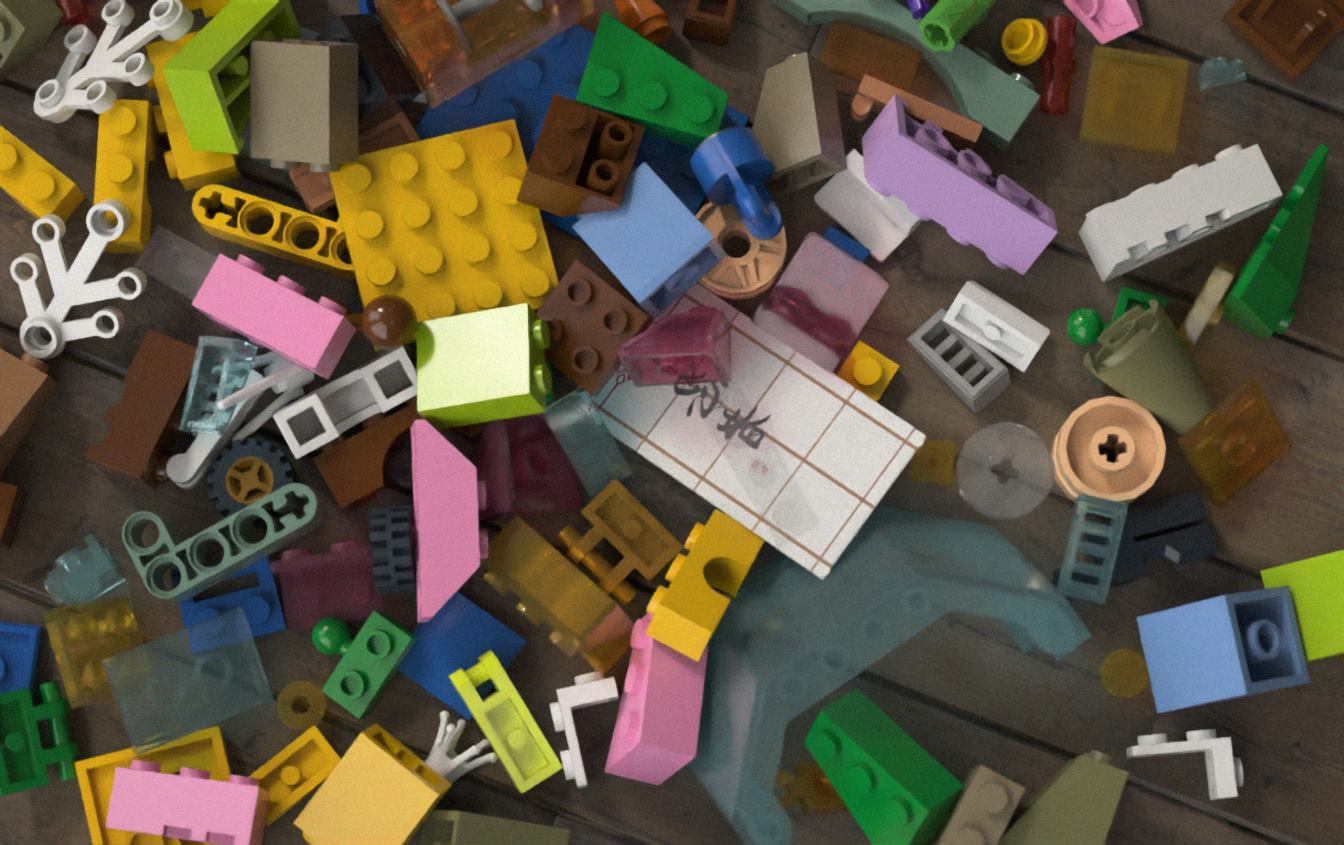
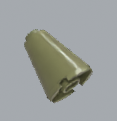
(1152, 367)

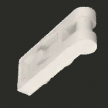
(190, 468)

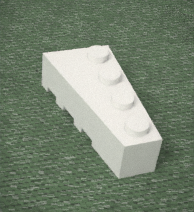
(1178, 211)

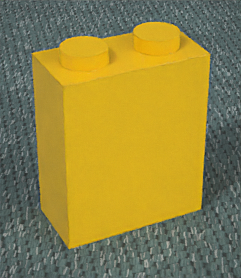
(373, 795)

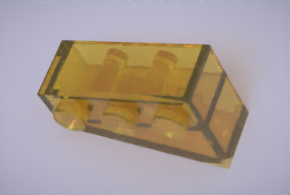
(558, 595)

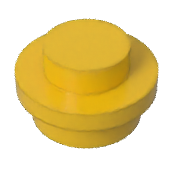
(1024, 41)

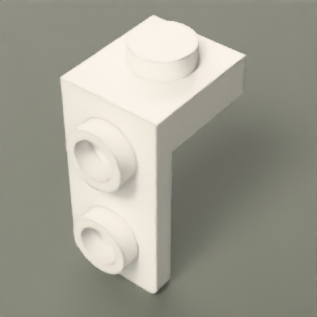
(589, 691)
(1222, 770)

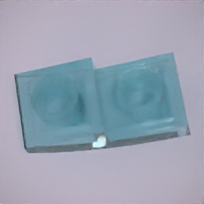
(586, 441)

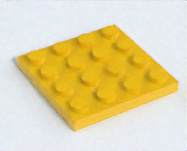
(445, 224)

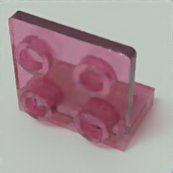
(821, 302)
(327, 585)

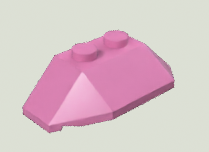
(444, 518)

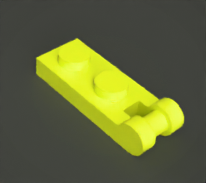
(506, 723)

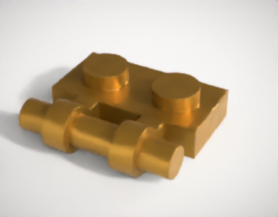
(630, 530)

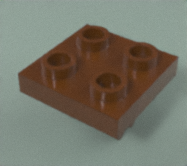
(1287, 31)
(588, 324)

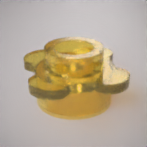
(942, 472)

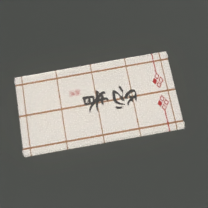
(824, 436)

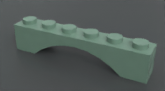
(977, 86)

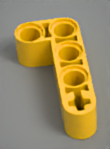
(282, 236)

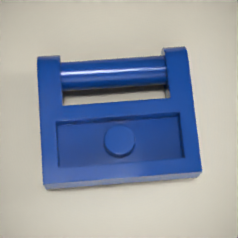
(260, 603)

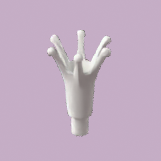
(443, 756)

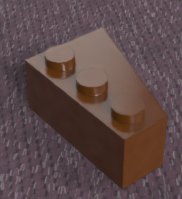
(148, 413)

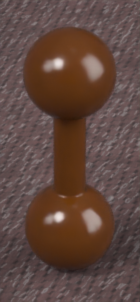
(386, 321)

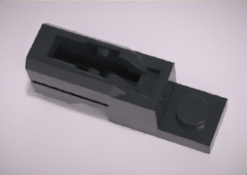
(1151, 520)

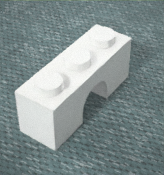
(347, 401)

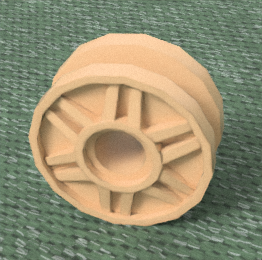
(745, 275)

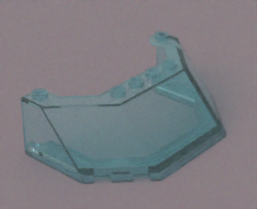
(803, 637)

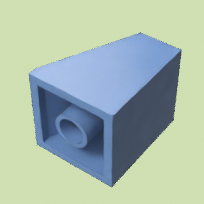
(651, 242)
(1223, 649)

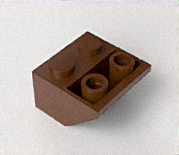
(580, 160)

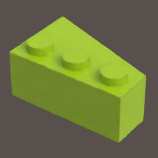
(213, 71)

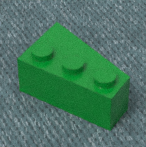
(649, 87)
(881, 772)

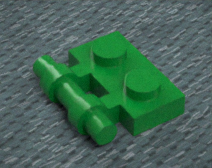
(21, 752)

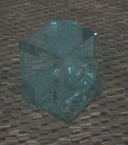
(83, 574)

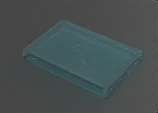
(188, 680)

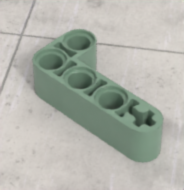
(230, 532)

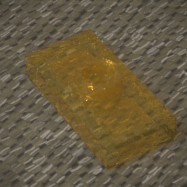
(1207, 307)

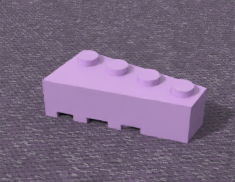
(955, 189)

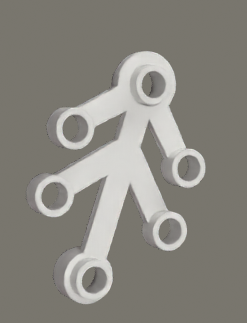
(62, 96)
(71, 285)

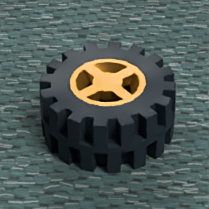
(237, 471)
(393, 549)

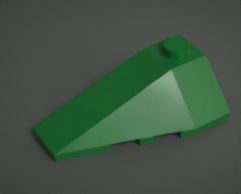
(1272, 274)

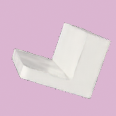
(863, 213)
(996, 325)

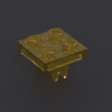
(1133, 100)
(84, 638)

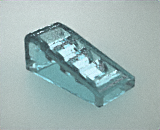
(208, 362)
(1113, 533)

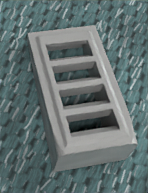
(974, 397)

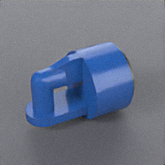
(735, 170)

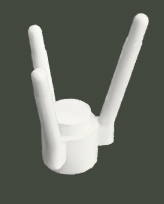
(281, 377)

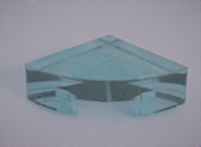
(1218, 72)

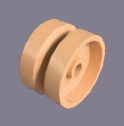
(1124, 430)

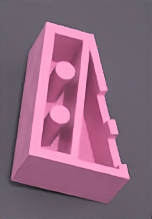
(275, 314)
(657, 710)
(188, 805)

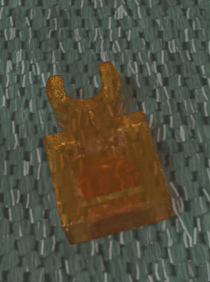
(810, 789)

